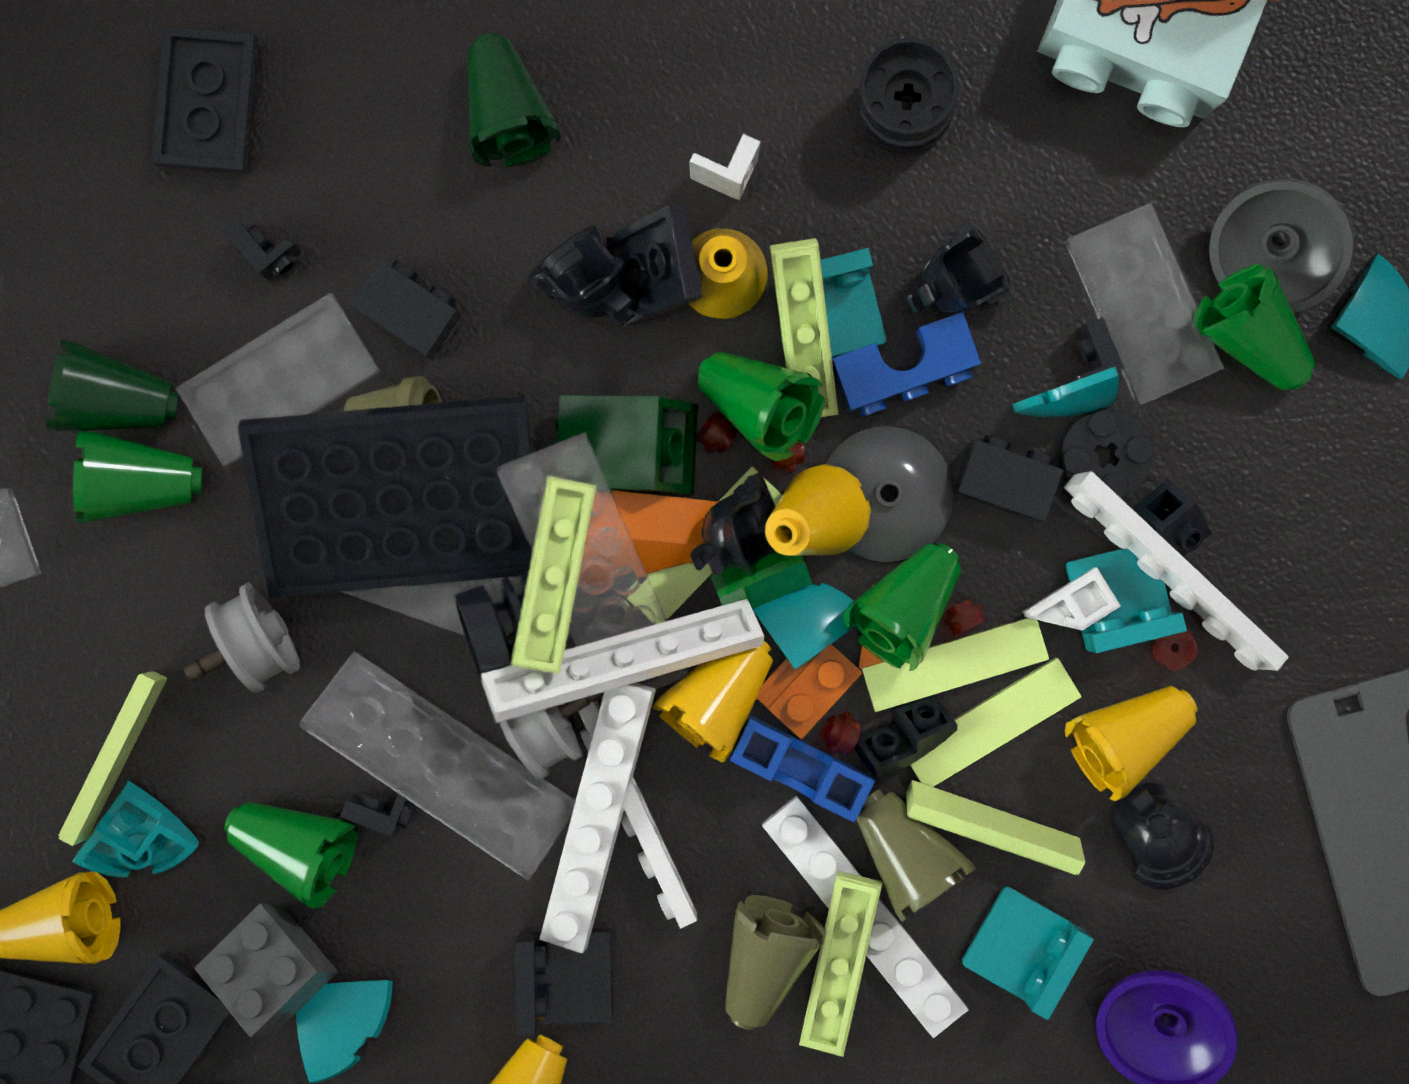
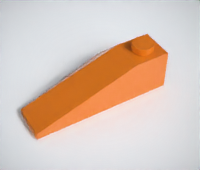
(663, 527)

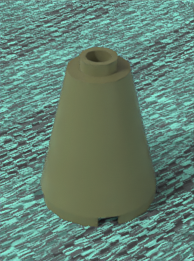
(909, 854)
(767, 957)

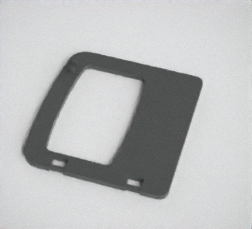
(1360, 803)

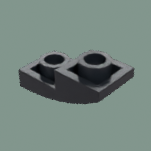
(914, 734)

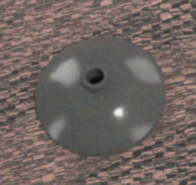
(1318, 246)
(922, 486)

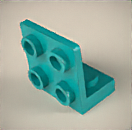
(851, 302)
(1143, 601)
(1027, 950)

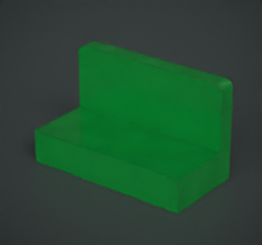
(774, 578)

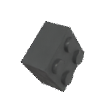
(265, 970)

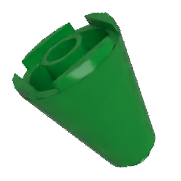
(1257, 327)
(763, 401)
(129, 478)
(906, 606)
(294, 848)

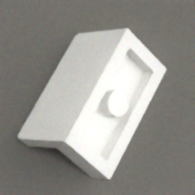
(728, 180)

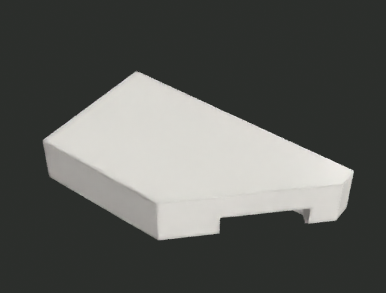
(1076, 603)

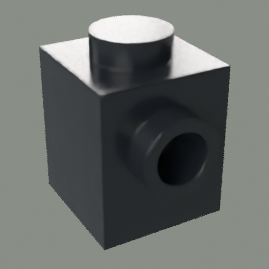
(1174, 517)

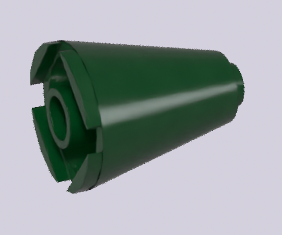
(505, 106)
(105, 393)

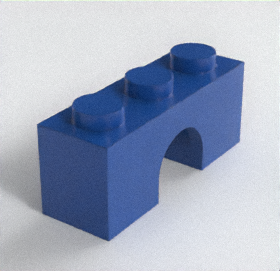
(945, 354)
(802, 767)

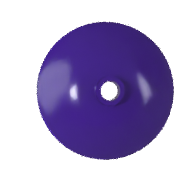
(1163, 1049)

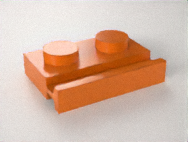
(806, 694)

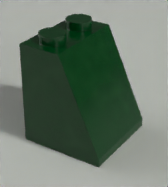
(636, 439)

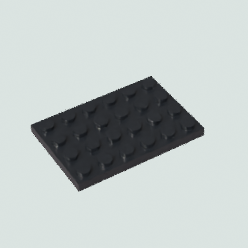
(386, 495)

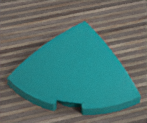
(1379, 317)
(1075, 398)
(805, 621)
(136, 835)
(339, 1023)

